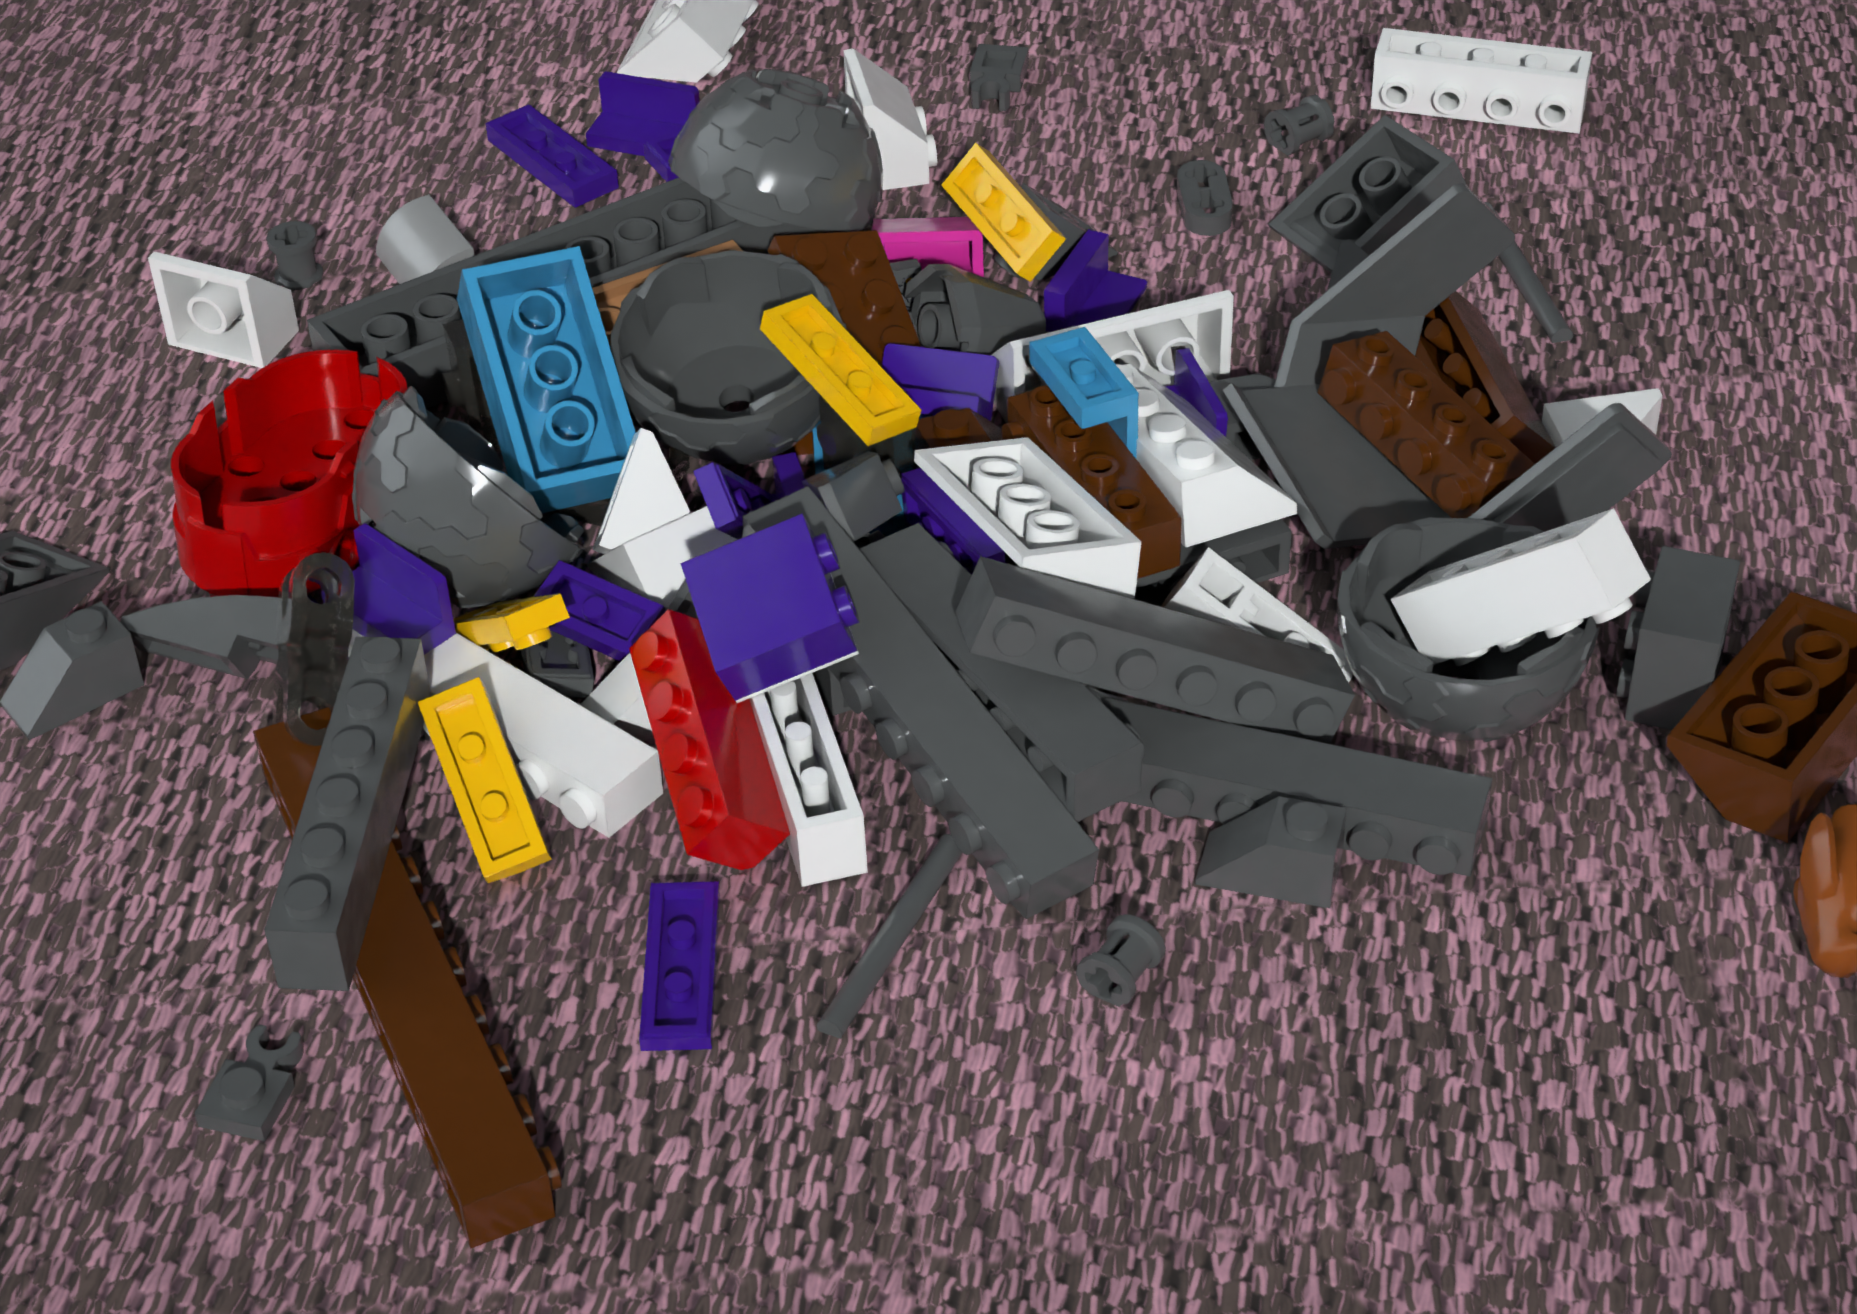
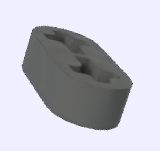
(1195, 198)

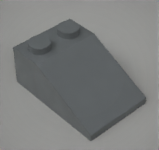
(1367, 193)
(37, 590)

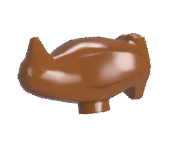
(1829, 891)

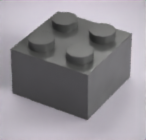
(1677, 636)

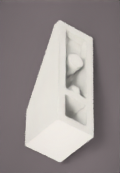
(1227, 596)

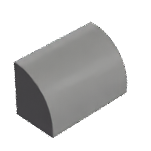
(420, 240)

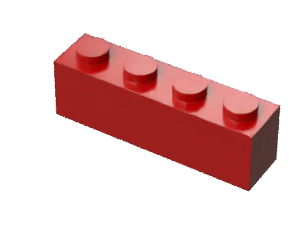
(707, 748)

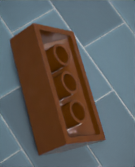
(1777, 719)

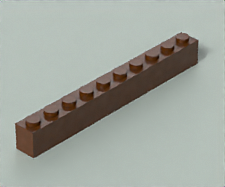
(433, 1032)

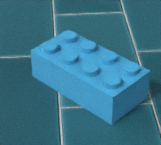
(548, 376)

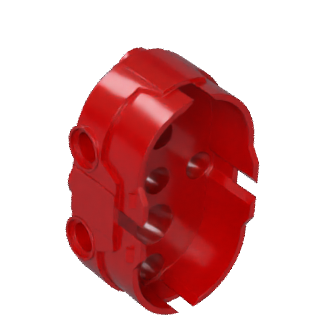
(275, 472)

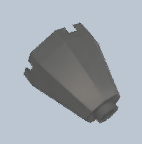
(969, 312)

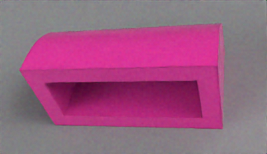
(933, 241)

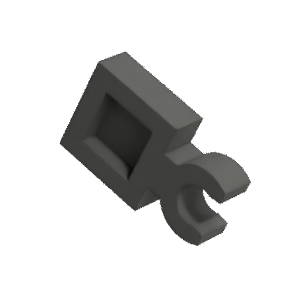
(997, 72)
(251, 1094)

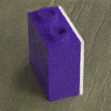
(771, 607)

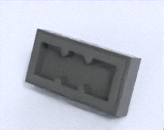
(560, 665)

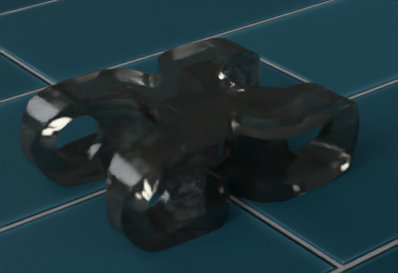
(312, 642)

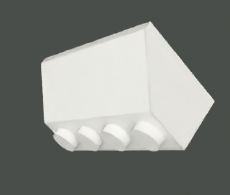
(687, 39)
(1141, 339)
(1199, 468)
(1036, 512)

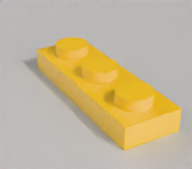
(1003, 212)
(840, 369)
(512, 622)
(484, 781)

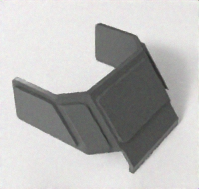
(1339, 477)

